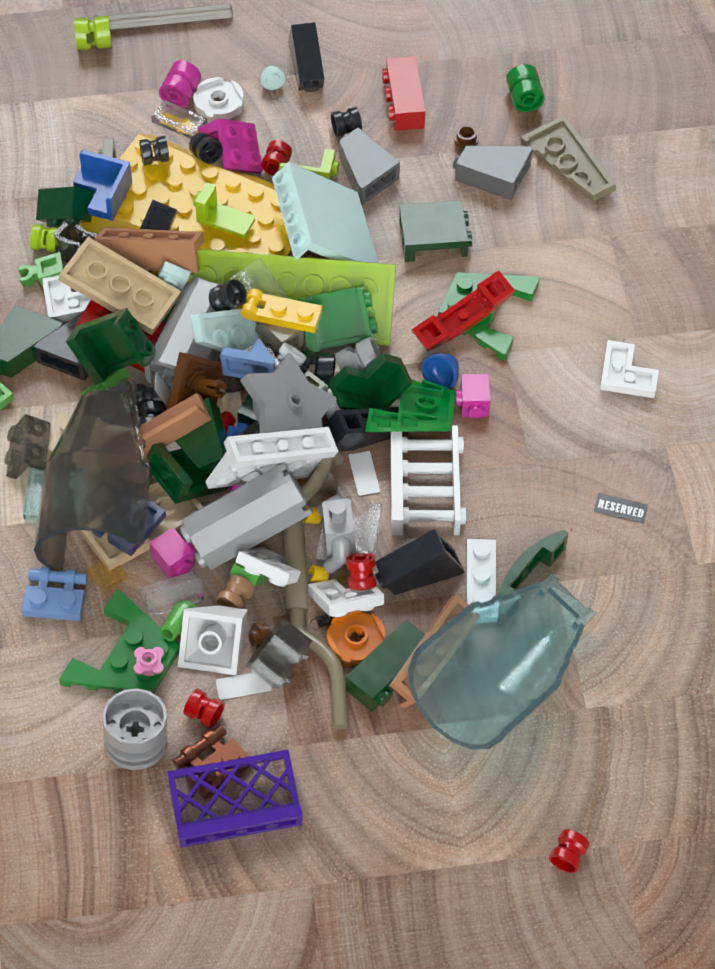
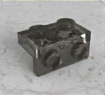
(27, 445)

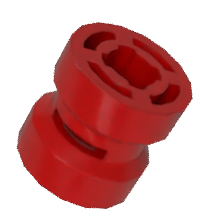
(276, 153)
(361, 570)
(204, 708)
(568, 853)

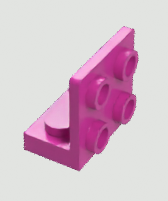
(238, 143)

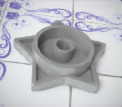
(286, 398)

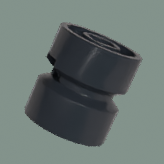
(323, 363)

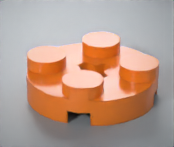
(339, 636)

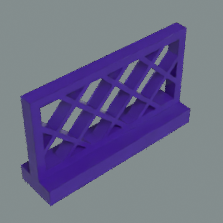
(242, 823)

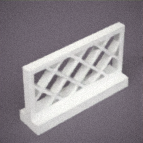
(257, 453)

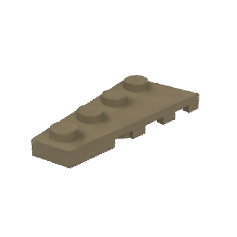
(568, 154)

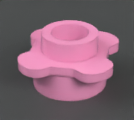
(148, 668)

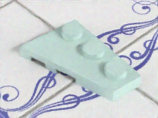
(224, 330)

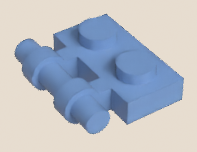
(52, 602)

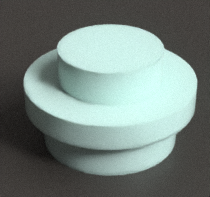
(272, 78)

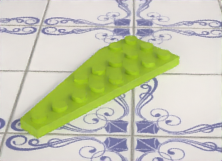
(311, 277)

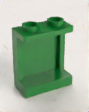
(343, 318)

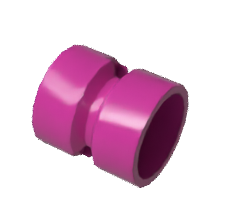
(180, 83)

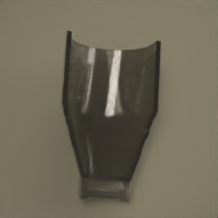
(95, 474)

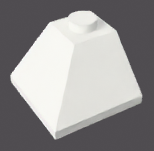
(212, 638)

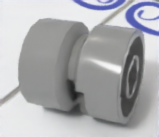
(360, 357)

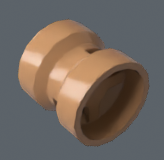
(236, 592)

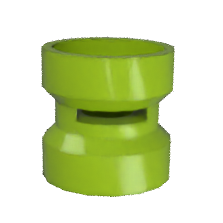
(43, 238)

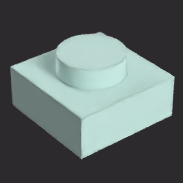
(174, 275)

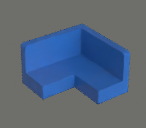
(109, 180)

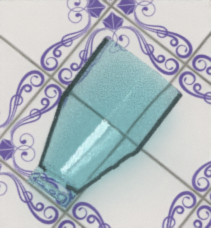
(497, 662)

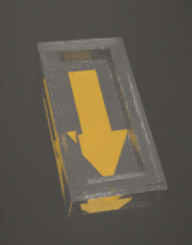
(178, 119)

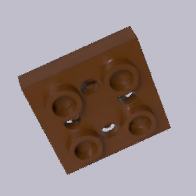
(201, 377)

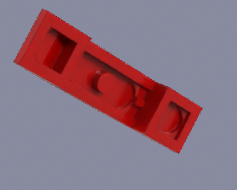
(465, 313)

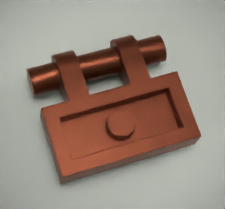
(225, 752)

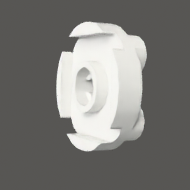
(217, 87)

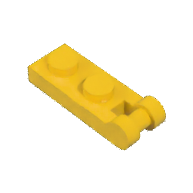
(281, 311)

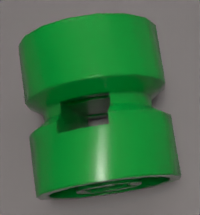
(525, 88)

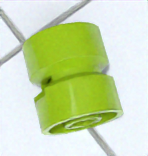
(101, 28)

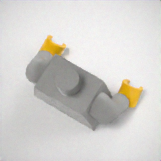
(338, 535)

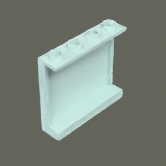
(322, 216)

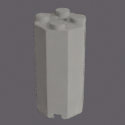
(178, 332)
(245, 516)

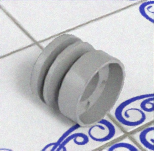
(132, 715)

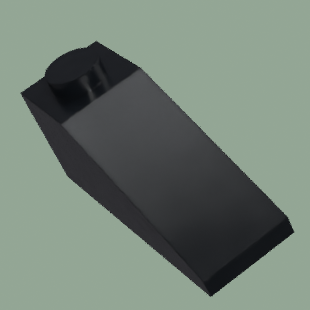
(349, 429)

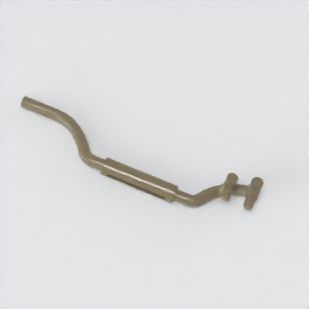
(297, 592)

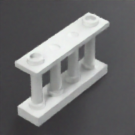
(401, 491)

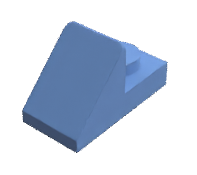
(240, 362)

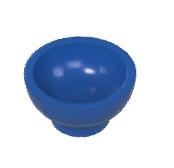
(441, 369)

